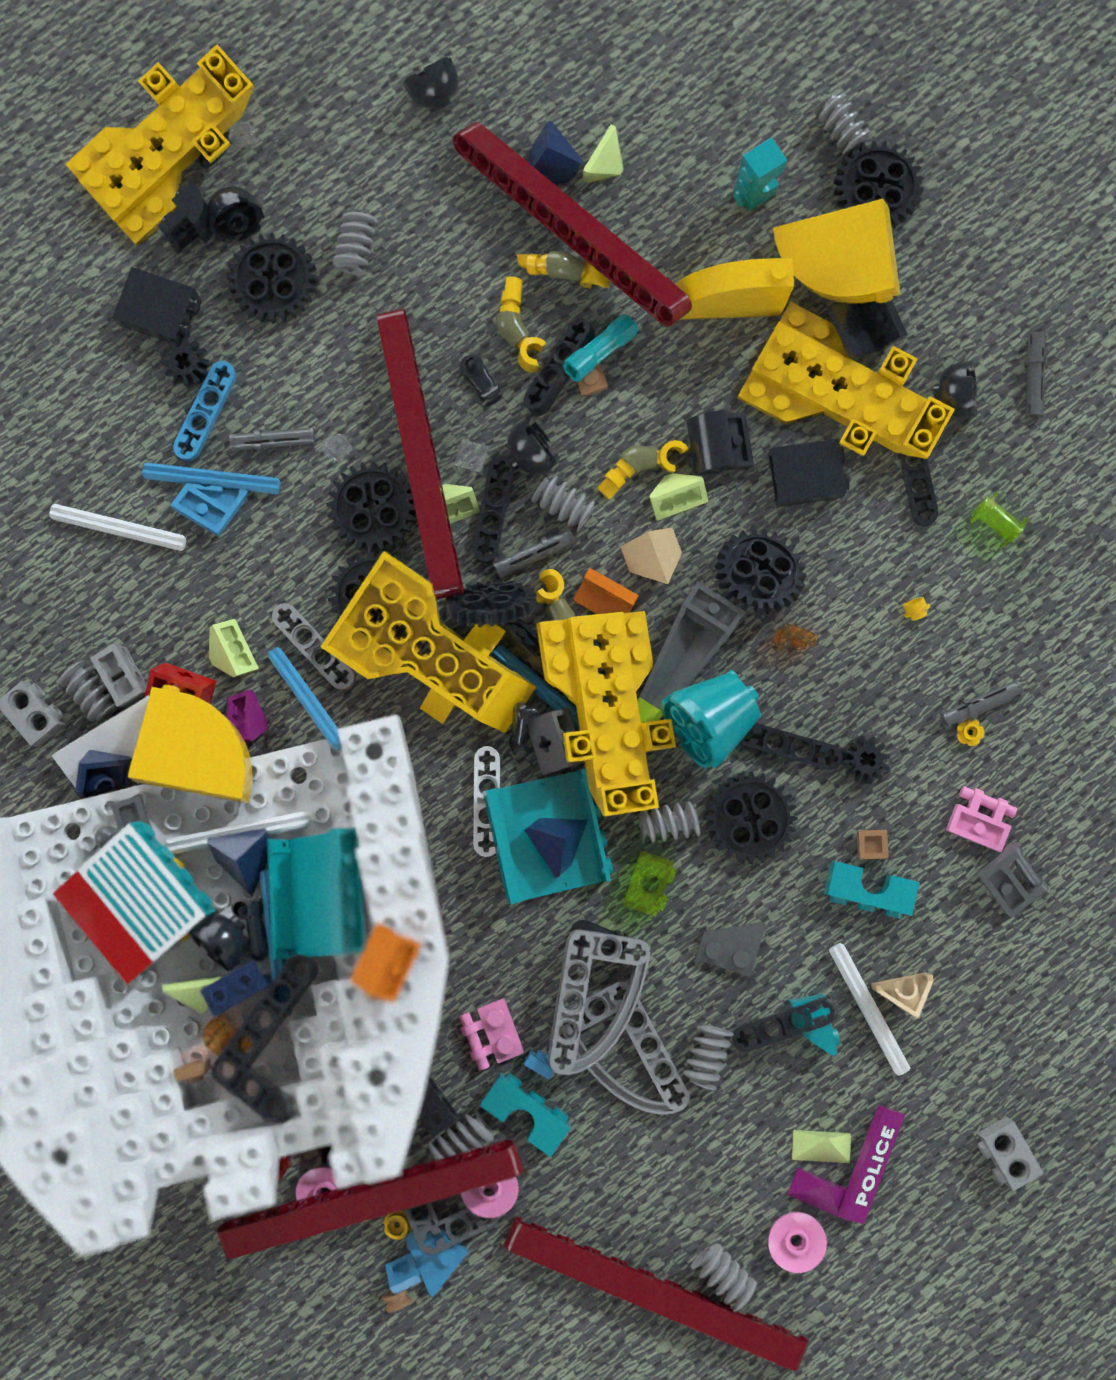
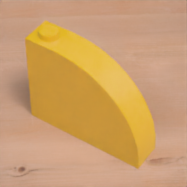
(844, 253)
(740, 289)
(191, 748)

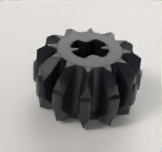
(179, 370)
(866, 771)

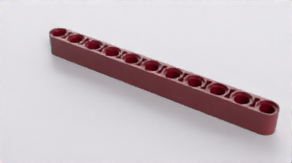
(572, 224)
(420, 454)
(370, 1200)
(656, 1295)

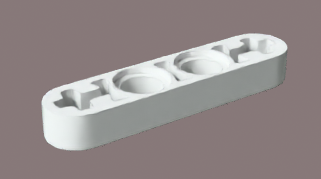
(479, 802)

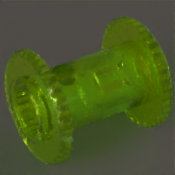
(999, 519)

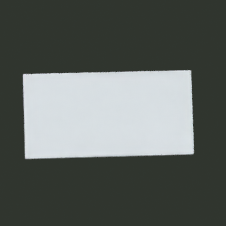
(114, 736)

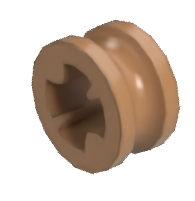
(396, 1301)

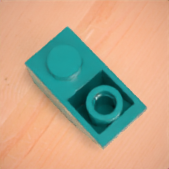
(823, 1037)

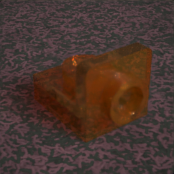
(799, 637)
(218, 1034)

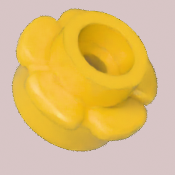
(916, 608)
(964, 737)
(393, 1231)

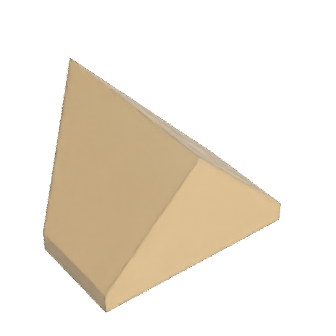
(653, 554)
(906, 992)

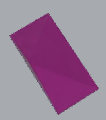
(246, 715)
(817, 1191)

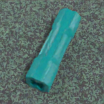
(588, 357)

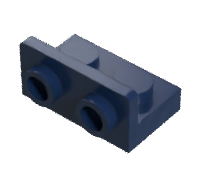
(235, 988)

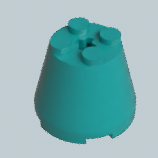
(712, 717)

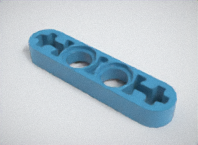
(200, 409)

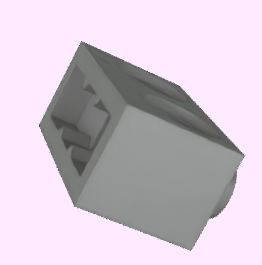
(120, 675)
(27, 719)
(1012, 1150)

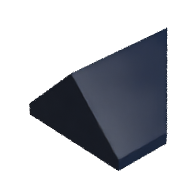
(554, 155)
(101, 772)
(556, 841)
(242, 856)

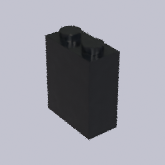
(156, 306)
(808, 472)

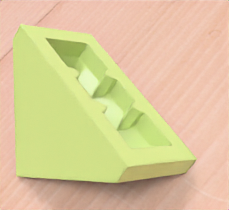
(605, 160)
(677, 494)
(460, 502)
(229, 649)
(190, 992)
(821, 1146)

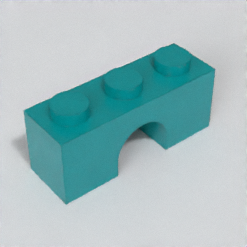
(757, 175)
(895, 896)
(508, 1095)

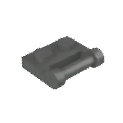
(1005, 886)

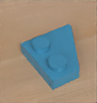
(209, 506)
(438, 1267)

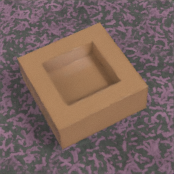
(593, 382)
(872, 844)
(193, 1071)

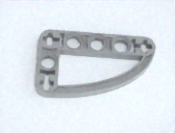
(580, 987)
(650, 1060)

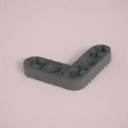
(432, 1225)

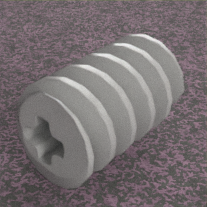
(841, 123)
(352, 242)
(564, 502)
(87, 692)
(668, 822)
(708, 1056)
(463, 1140)
(725, 1273)

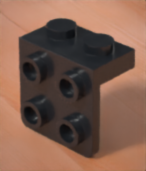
(867, 326)

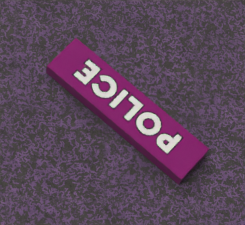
(871, 1164)

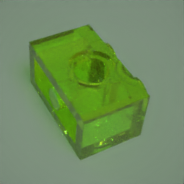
(636, 896)

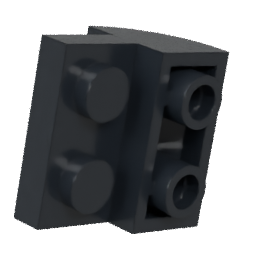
(188, 220)
(719, 442)

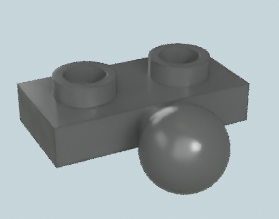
(125, 812)

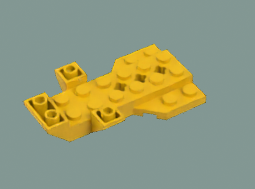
(185, 124)
(870, 404)
(455, 669)
(610, 734)

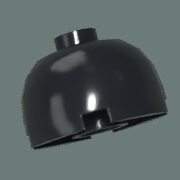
(434, 84)
(232, 211)
(958, 389)
(530, 448)
(222, 939)

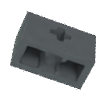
(548, 739)

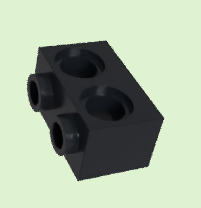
(435, 1109)

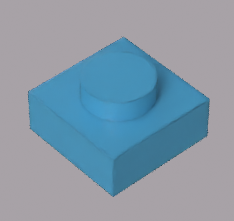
(539, 1063)
(402, 1273)

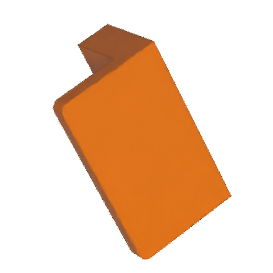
(604, 595)
(385, 963)

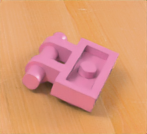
(978, 827)
(499, 1030)

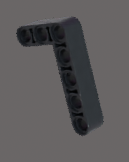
(261, 1037)

